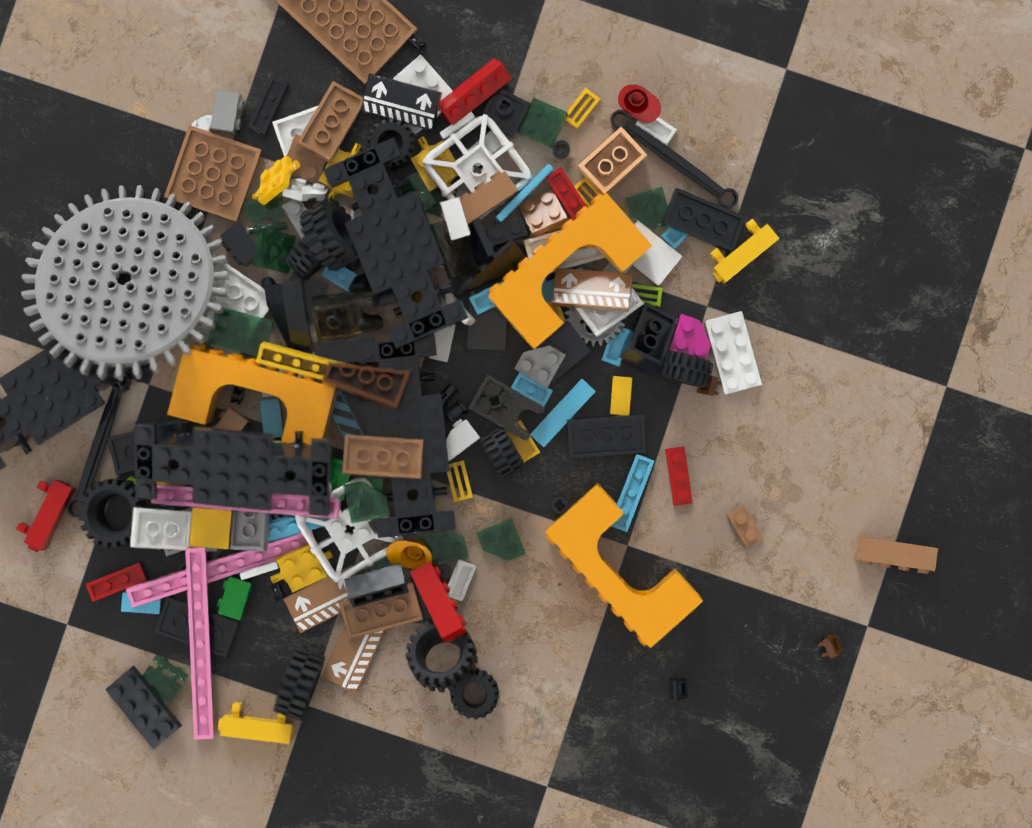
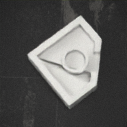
(302, 191)

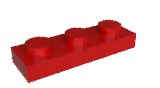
(566, 192)
(678, 476)
(116, 581)

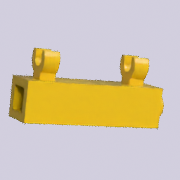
(744, 254)
(255, 728)

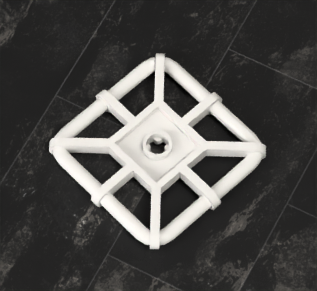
(478, 155)
(345, 541)

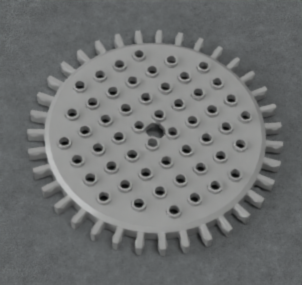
(155, 343)

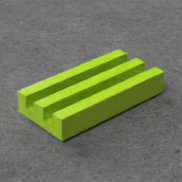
(650, 288)

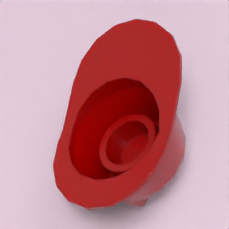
(639, 103)

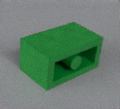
(235, 597)

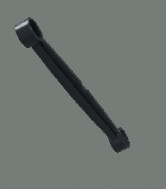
(674, 159)
(98, 445)

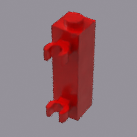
(49, 515)

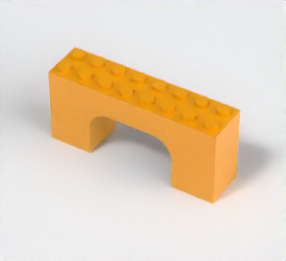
(599, 227)
(209, 370)
(646, 612)

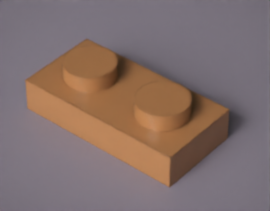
(744, 526)

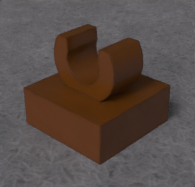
(710, 390)
(832, 646)

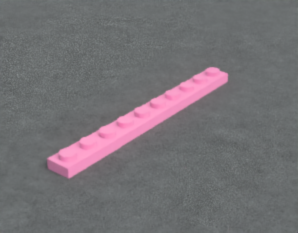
(281, 503)
(216, 570)
(199, 643)

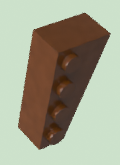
(369, 383)

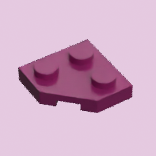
(690, 337)

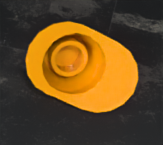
(408, 553)

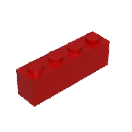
(474, 91)
(438, 602)

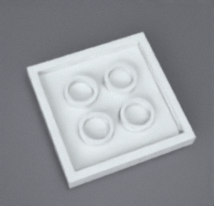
(422, 74)

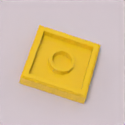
(210, 528)

